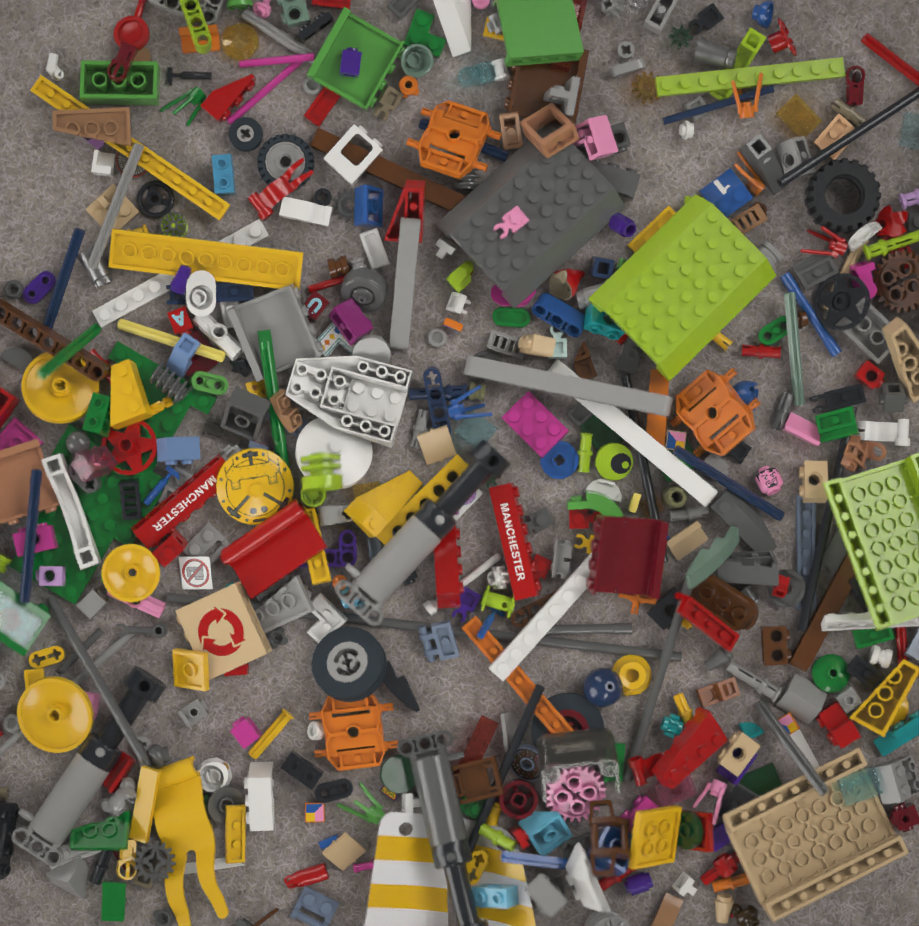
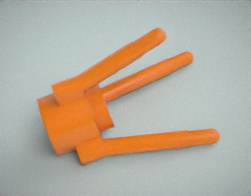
(746, 109)
(755, 183)

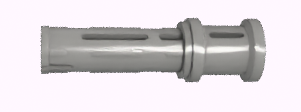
(761, 685)

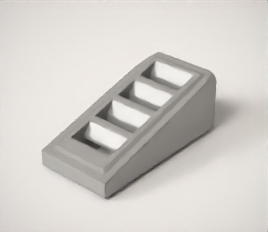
(504, 351)

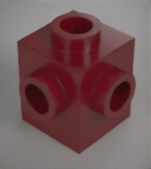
(910, 813)

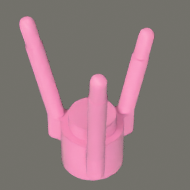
(717, 790)

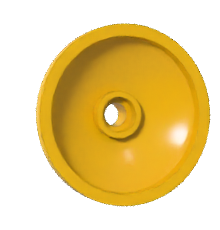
(117, 577)

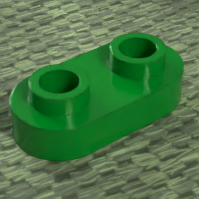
(774, 330)

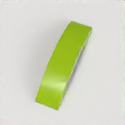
(745, 54)

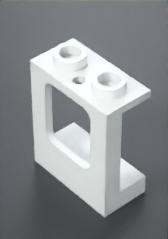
(343, 165)

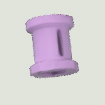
(904, 199)

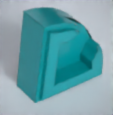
(751, 729)

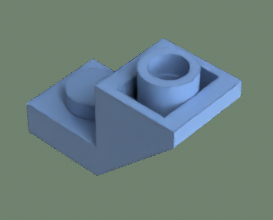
(182, 353)

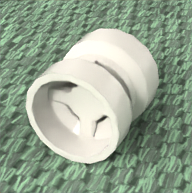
(882, 656)

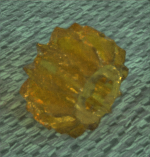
(639, 85)

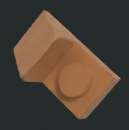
(510, 130)

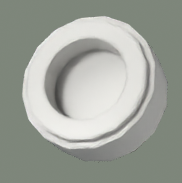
(315, 730)

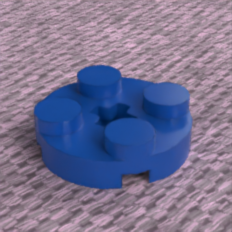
(565, 469)

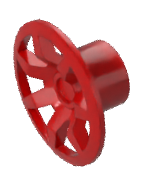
(780, 39)

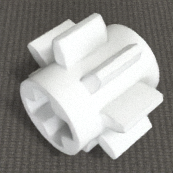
(498, 577)

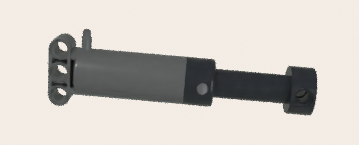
(444, 820)

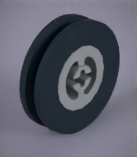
(330, 662)

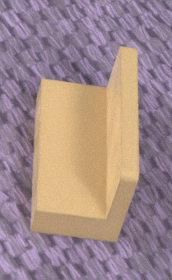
(686, 540)

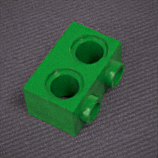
(98, 415)

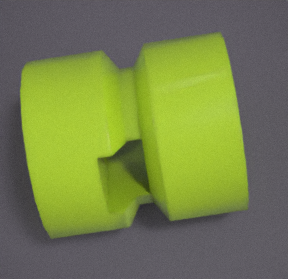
(313, 499)

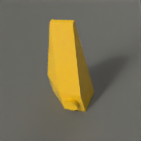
(381, 504)

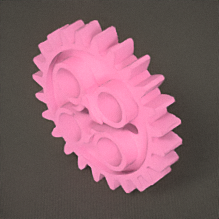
(564, 804)

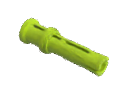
(883, 247)

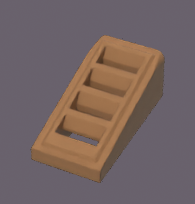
(742, 216)

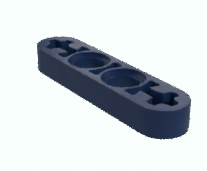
(436, 403)

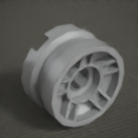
(770, 253)

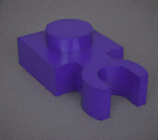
(468, 600)

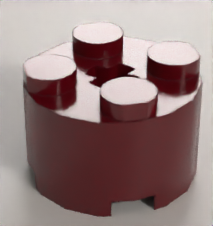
(528, 803)

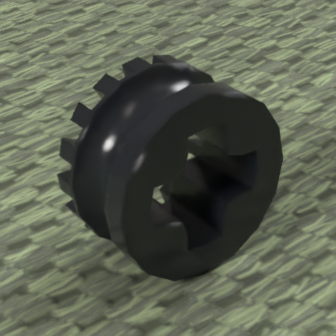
(318, 193)

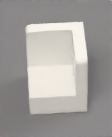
(103, 163)

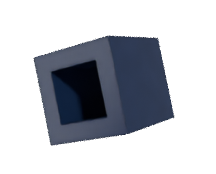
(601, 267)

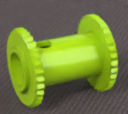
(496, 601)

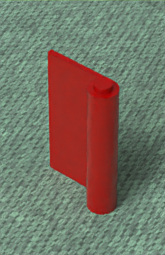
(273, 548)

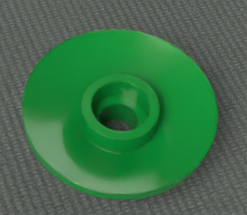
(822, 677)

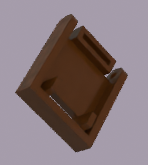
(475, 782)

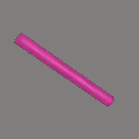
(277, 60)

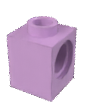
(60, 575)

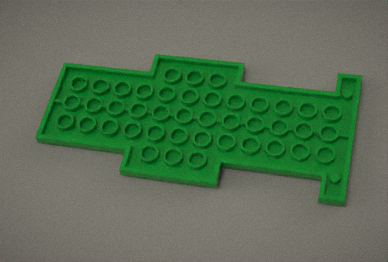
(104, 506)

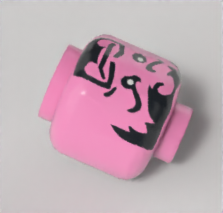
(769, 480)

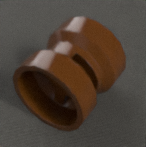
(339, 266)

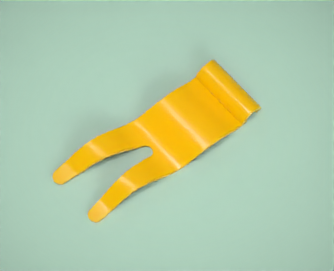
(185, 827)

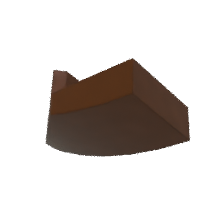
(583, 364)

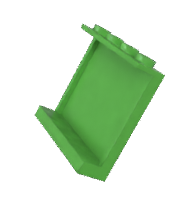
(539, 31)
(377, 59)

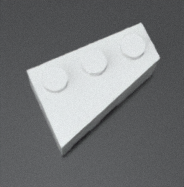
(260, 796)

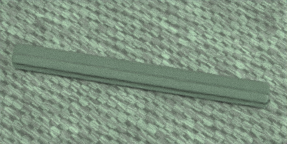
(794, 348)

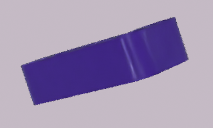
(343, 548)

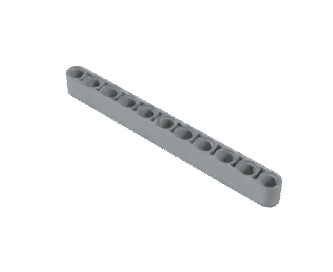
(568, 386)

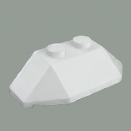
(586, 885)

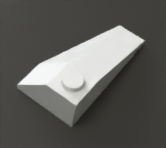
(456, 23)

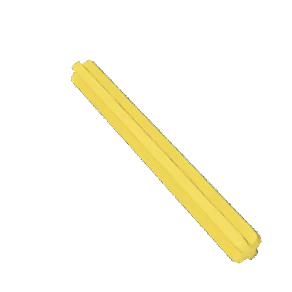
(168, 339)

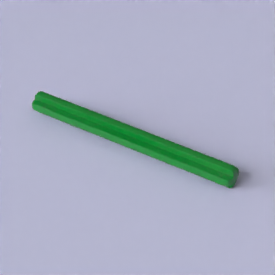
(67, 352)

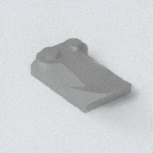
(868, 333)

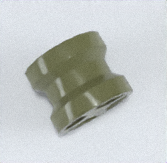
(479, 394)

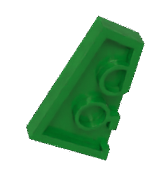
(103, 835)

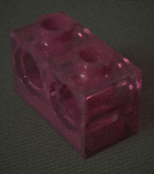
(93, 463)

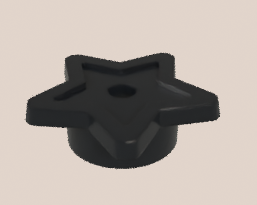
(241, 366)

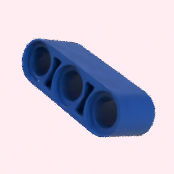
(559, 314)

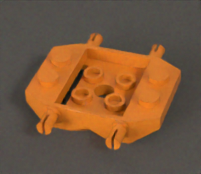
(473, 131)
(727, 405)
(370, 733)

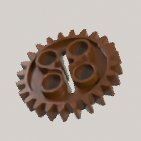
(895, 265)

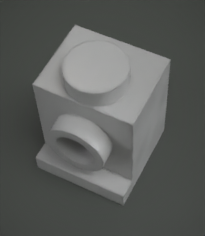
(190, 719)

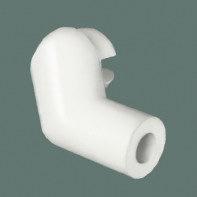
(52, 68)

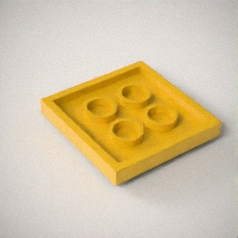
(655, 836)

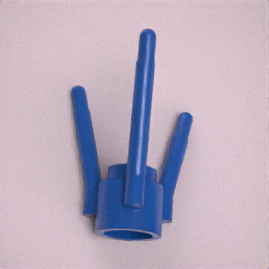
(458, 411)

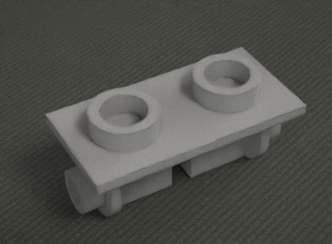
(559, 568)

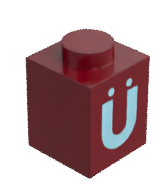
(316, 306)

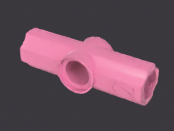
(149, 605)

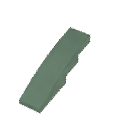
(710, 560)

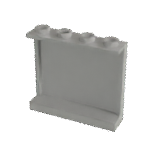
(289, 327)

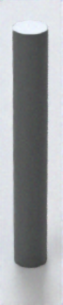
(94, 637)

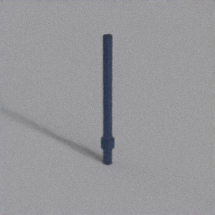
(716, 105)

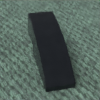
(400, 688)

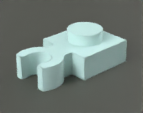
(560, 349)

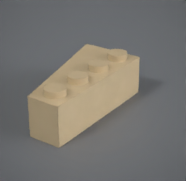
(905, 355)

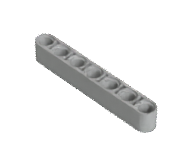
(404, 283)

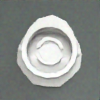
(211, 772)

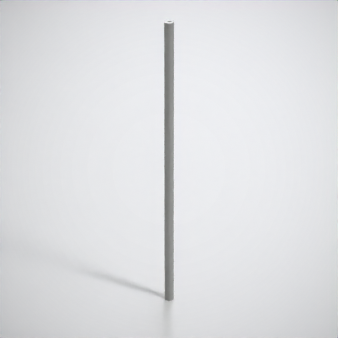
(78, 680)

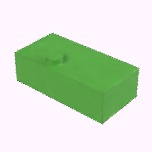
(138, 88)

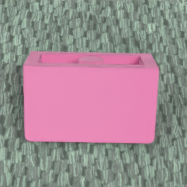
(802, 429)

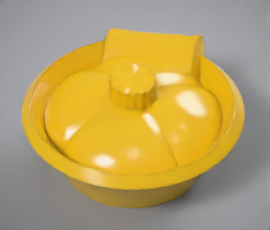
(634, 674)

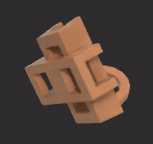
(862, 450)

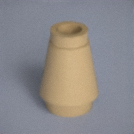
(723, 907)

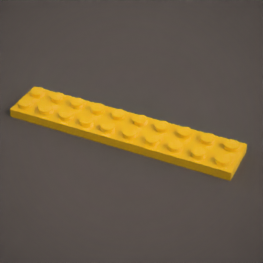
(223, 260)

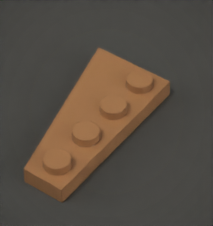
(100, 124)

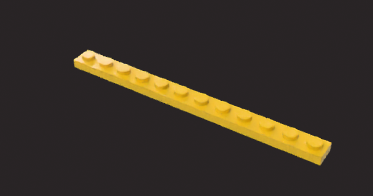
(148, 160)

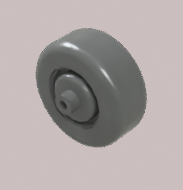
(365, 288)

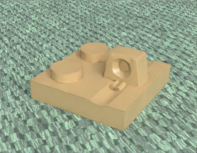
(101, 205)

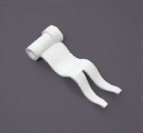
(886, 431)

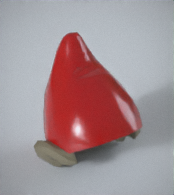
(565, 283)

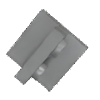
(564, 95)

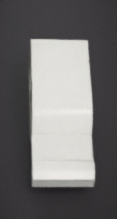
(305, 211)

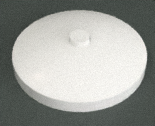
(354, 451)

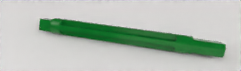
(271, 387)

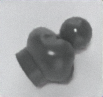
(158, 755)

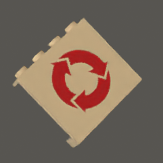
(225, 629)

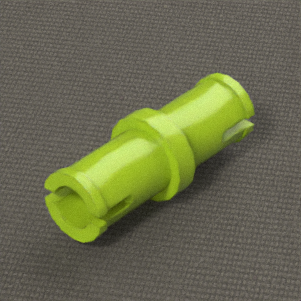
(585, 452)
(497, 837)

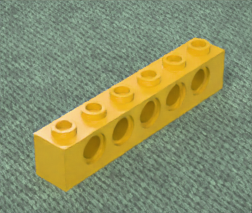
(455, 465)

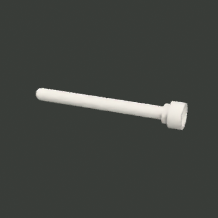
(432, 607)

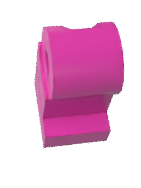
(863, 271)

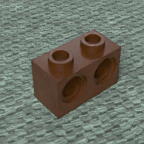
(769, 645)

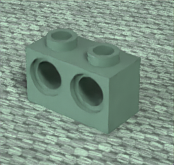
(291, 6)

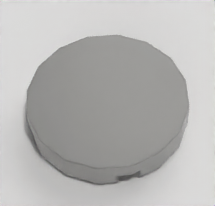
(372, 348)

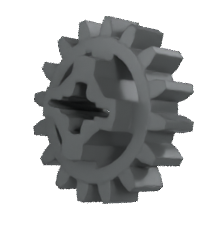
(145, 861)

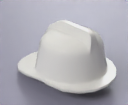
(201, 293)

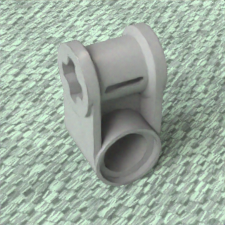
(332, 515)

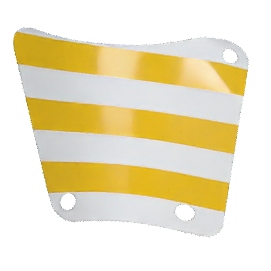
(414, 893)

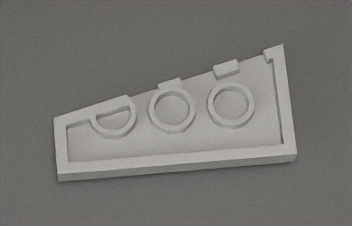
(285, 606)

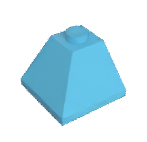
(545, 831)

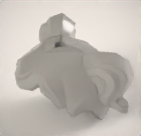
(122, 799)

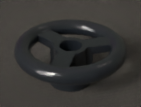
(153, 192)

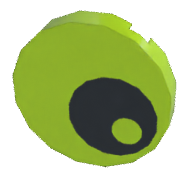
(614, 461)

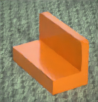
(187, 43)

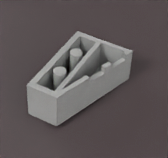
(546, 894)

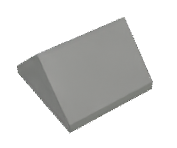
(802, 699)

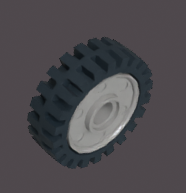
(280, 148)

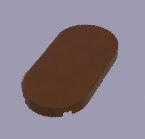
(726, 603)

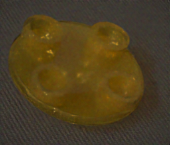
(239, 41)

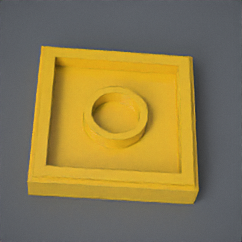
(190, 669)

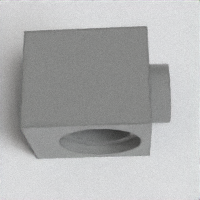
(93, 603)
(847, 699)

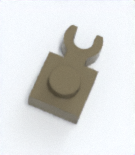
(388, 100)

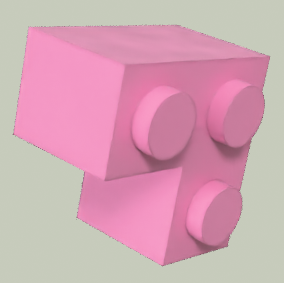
(596, 137)

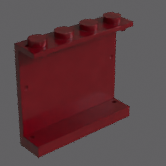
(627, 555)

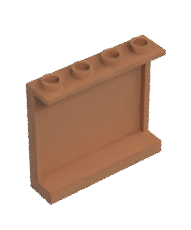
(15, 480)

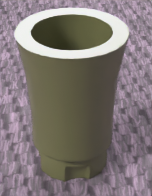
(667, 500)

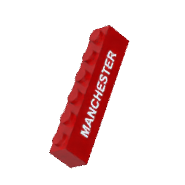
(179, 504)
(514, 541)

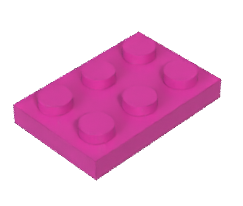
(535, 424)

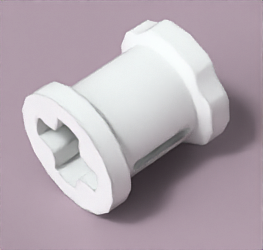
(501, 70)

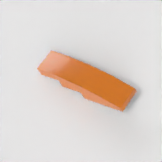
(657, 424)

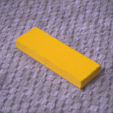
(651, 229)
(235, 833)

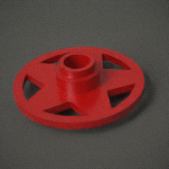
(130, 447)

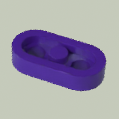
(39, 287)

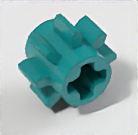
(671, 725)

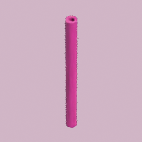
(263, 92)

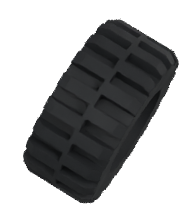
(860, 178)

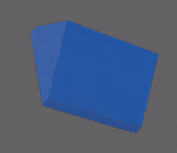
(368, 206)

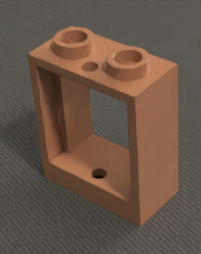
(549, 145)

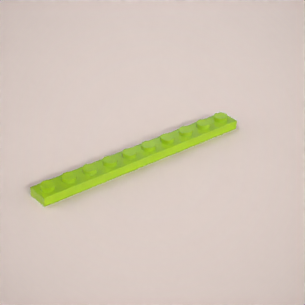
(748, 77)

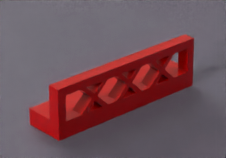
(706, 622)

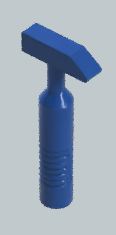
(160, 485)
(488, 621)

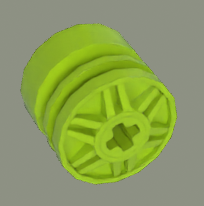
(321, 472)

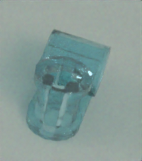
(477, 75)

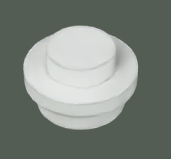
(686, 130)

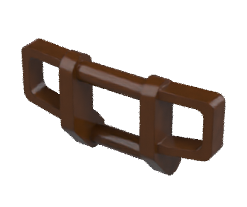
(595, 851)

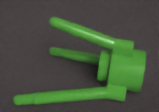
(374, 814)

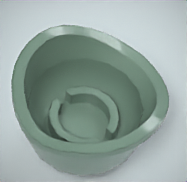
(416, 60)

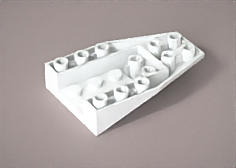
(352, 394)

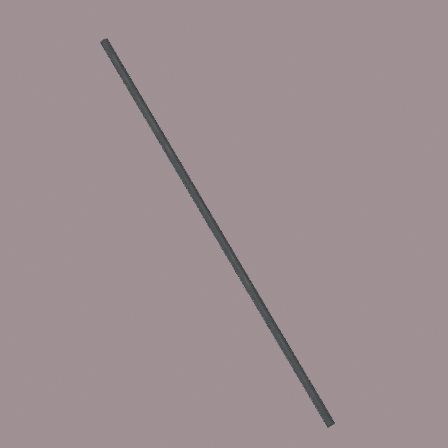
(458, 631)

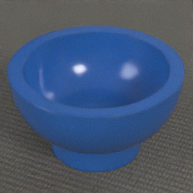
(763, 13)

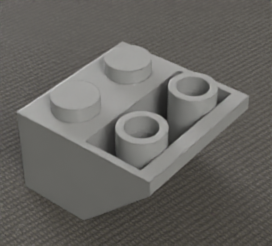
(897, 779)

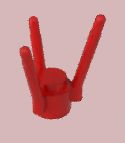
(838, 245)

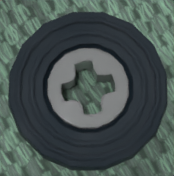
(255, 133)

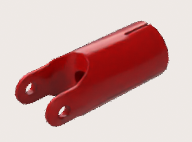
(307, 876)

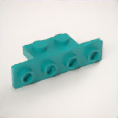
(898, 735)

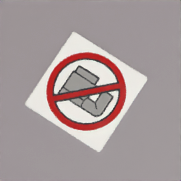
(195, 573)

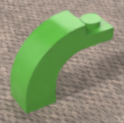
(596, 501)

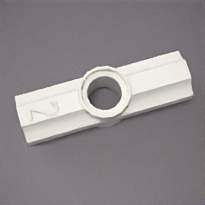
(226, 342)

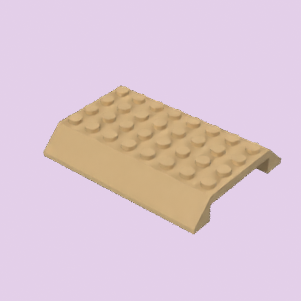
(808, 843)

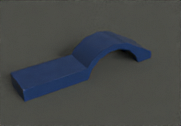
(224, 293)

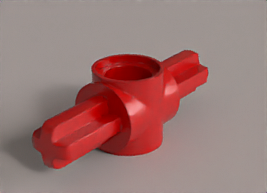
(723, 866)

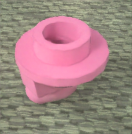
(262, 8)

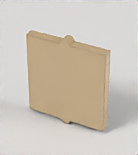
(436, 444)
(344, 851)

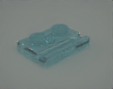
(859, 786)

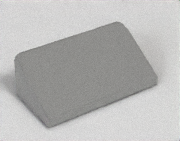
(509, 727)

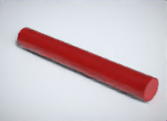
(326, 284)

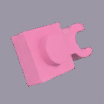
(512, 221)

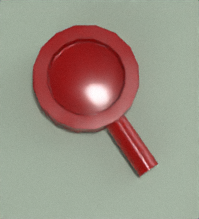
(133, 29)

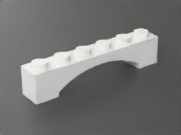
(73, 512)

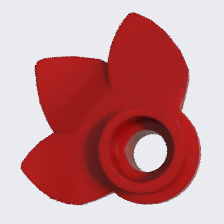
(892, 222)

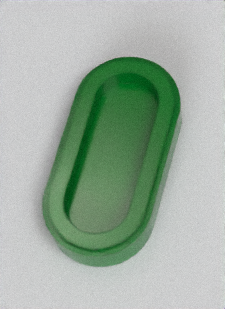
(511, 317)

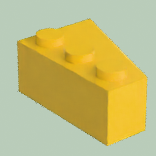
(128, 396)

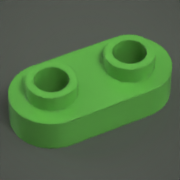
(208, 382)

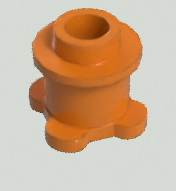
(409, 91)

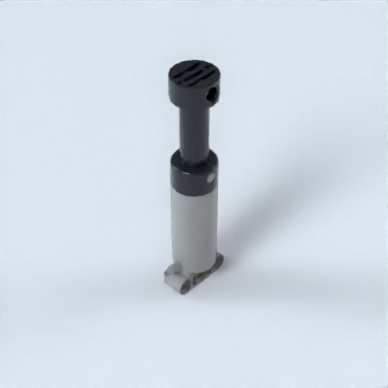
(418, 537)
(84, 774)

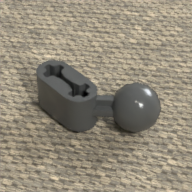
(76, 442)

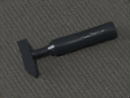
(187, 75)

